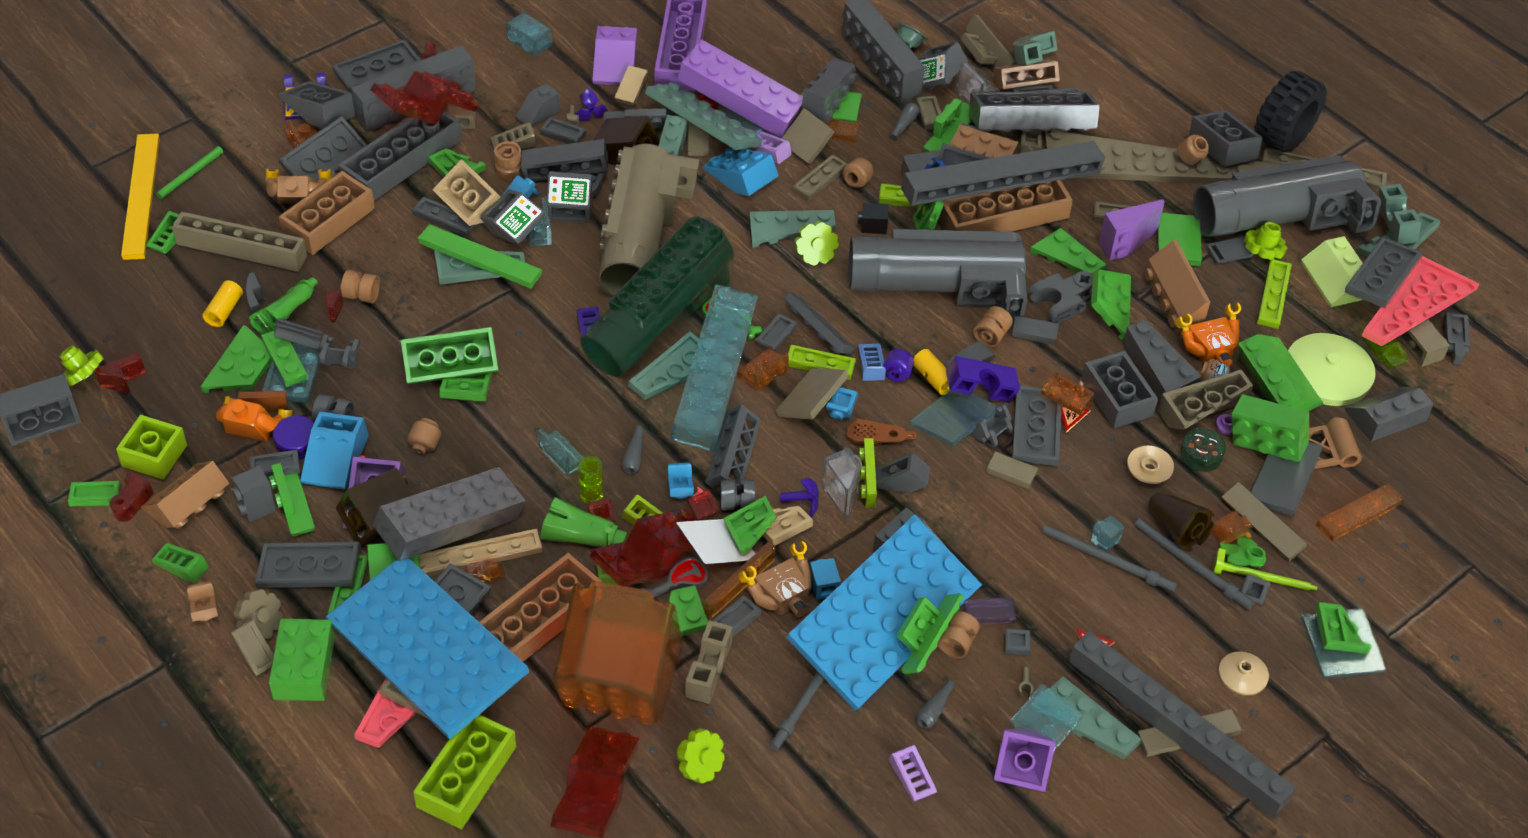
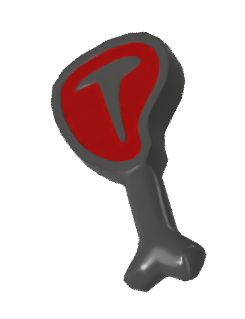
(684, 574)

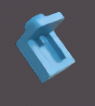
(524, 186)
(842, 403)
(680, 480)

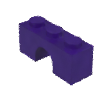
(999, 380)

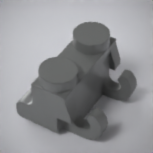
(346, 357)
(994, 426)

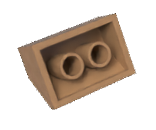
(186, 495)

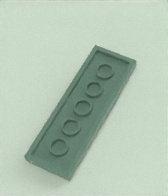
(704, 116)

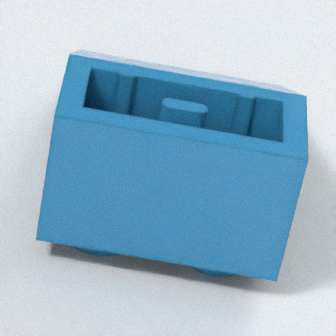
(742, 169)
(331, 449)

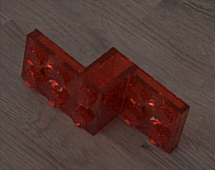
(425, 97)
(649, 550)
(595, 782)

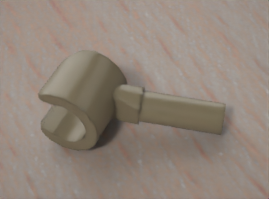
(572, 118)
(1025, 683)

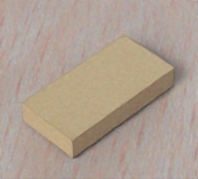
(631, 85)

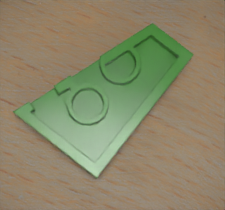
(1067, 251)

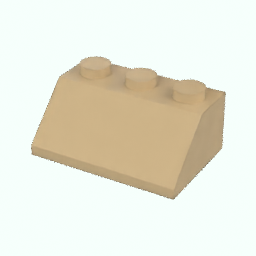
(466, 193)

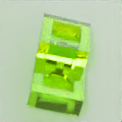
(1390, 354)

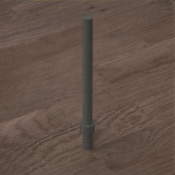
(1152, 577)
(1230, 590)
(787, 726)

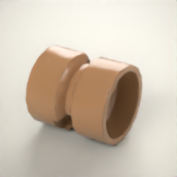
(507, 161)
(364, 287)
(993, 326)
(959, 635)

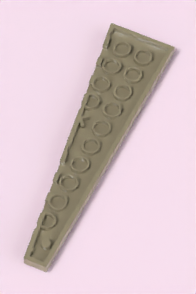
(1148, 162)

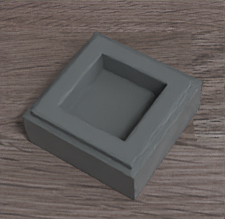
(1017, 642)

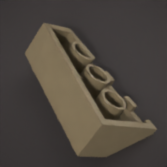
(1193, 402)

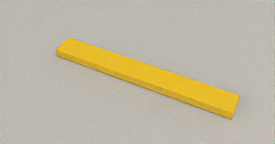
(140, 197)

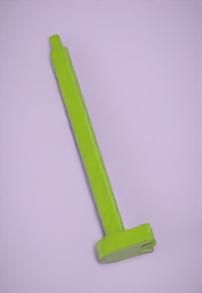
(1219, 565)

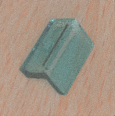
(542, 233)
(559, 451)

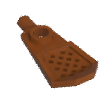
(878, 431)

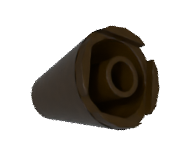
(1182, 519)

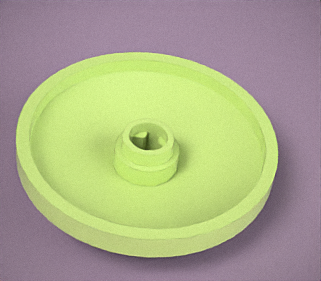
(1334, 367)

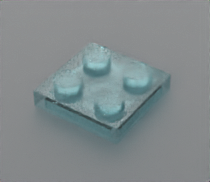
(1047, 715)

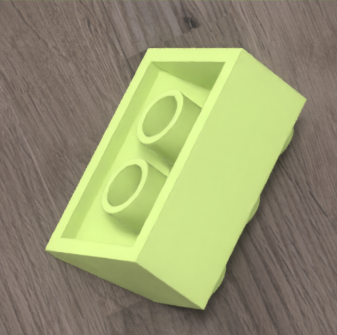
(1332, 268)

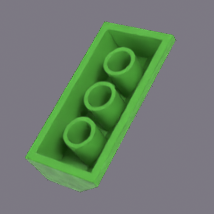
(449, 355)
(1277, 373)

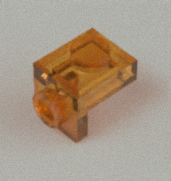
(1232, 527)

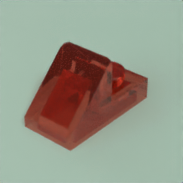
(115, 374)

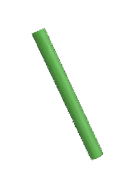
(189, 172)

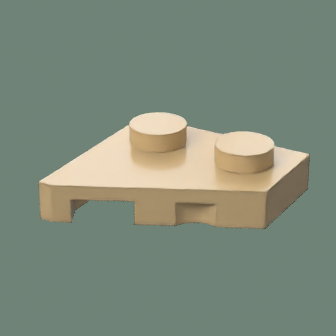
(787, 524)

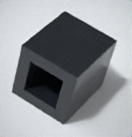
(873, 218)

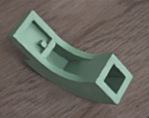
(1032, 47)

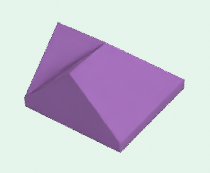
(1025, 759)

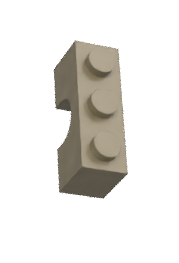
(712, 657)

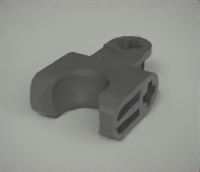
(1067, 293)

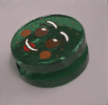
(1202, 450)

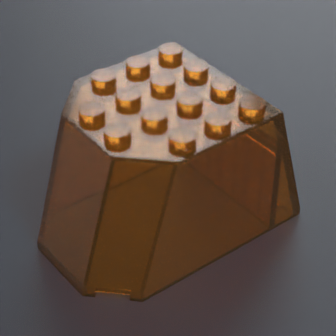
(618, 652)

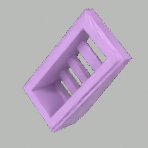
(776, 146)
(912, 754)

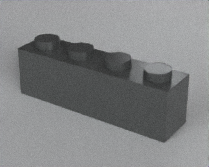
(568, 158)

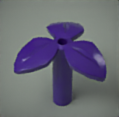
(589, 100)
(811, 494)

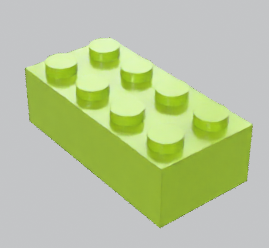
(465, 771)

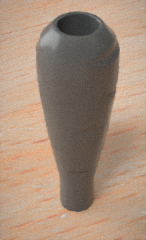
(905, 119)
(632, 456)
(934, 706)

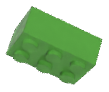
(1270, 428)
(302, 659)

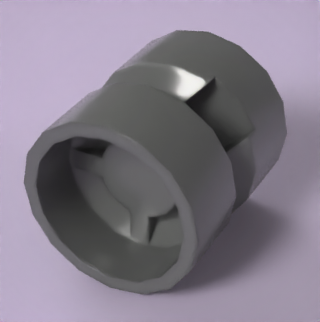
(328, 404)
(736, 494)

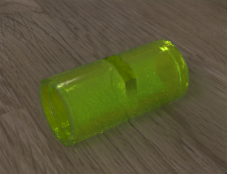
(590, 479)

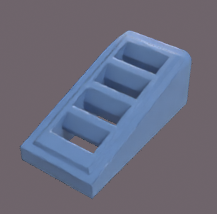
(871, 366)

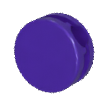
(293, 434)

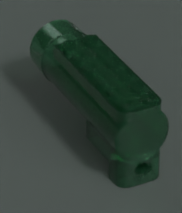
(672, 280)

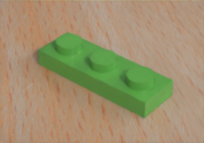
(285, 359)

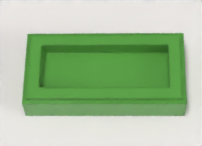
(93, 493)

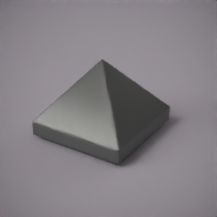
(1255, 588)

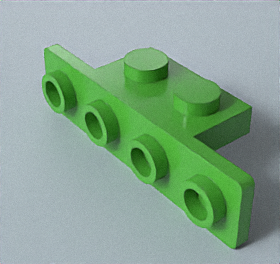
(947, 124)
(293, 501)
(924, 628)

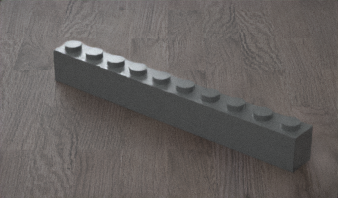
(1002, 173)
(1182, 725)

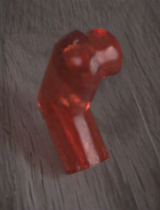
(429, 50)

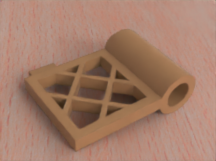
(1339, 443)

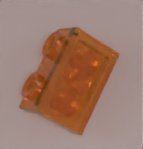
(299, 133)
(763, 369)
(1068, 393)

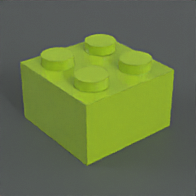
(151, 447)

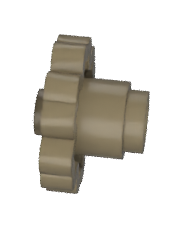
(261, 608)

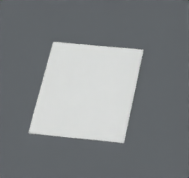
(713, 541)

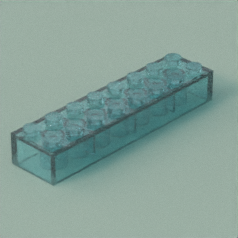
(714, 368)

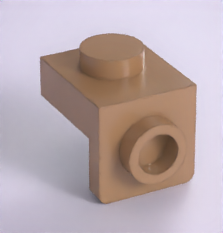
(202, 601)

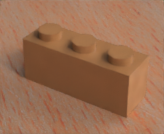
(1026, 75)

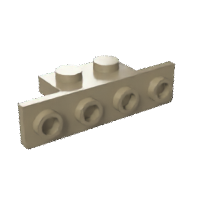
(985, 45)

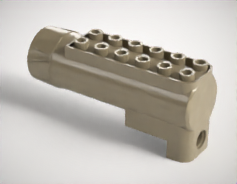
(639, 208)

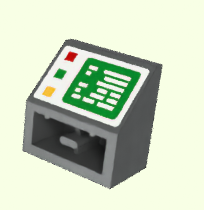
(941, 64)
(570, 197)
(513, 217)

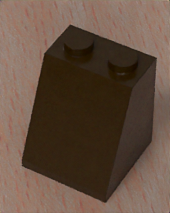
(626, 132)
(361, 503)

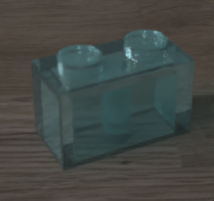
(529, 34)

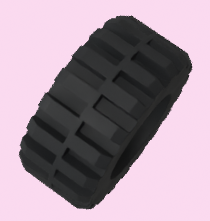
(1290, 111)

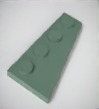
(776, 225)
(1428, 226)
(454, 270)
(666, 370)
(1097, 722)

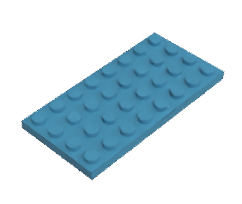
(856, 626)
(427, 646)

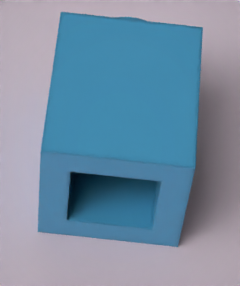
(824, 577)

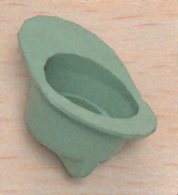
(910, 36)

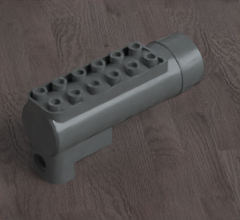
(1310, 191)
(976, 265)

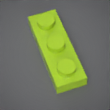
(867, 473)

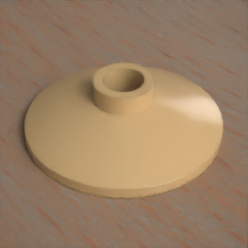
(1150, 464)
(1240, 680)

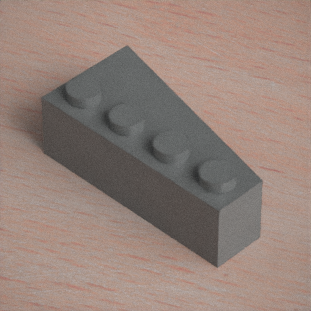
(829, 89)
(1157, 359)

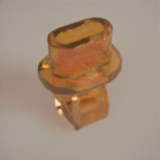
(485, 570)

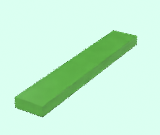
(480, 256)

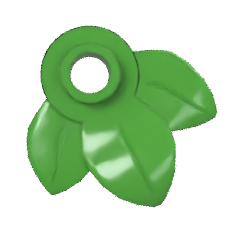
(1244, 553)

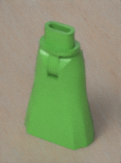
(266, 318)
(574, 525)

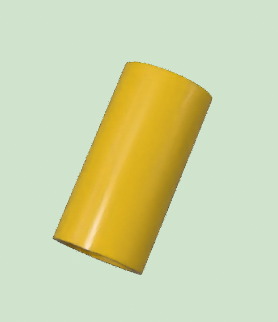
(222, 303)
(932, 370)

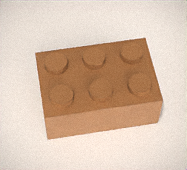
(983, 142)

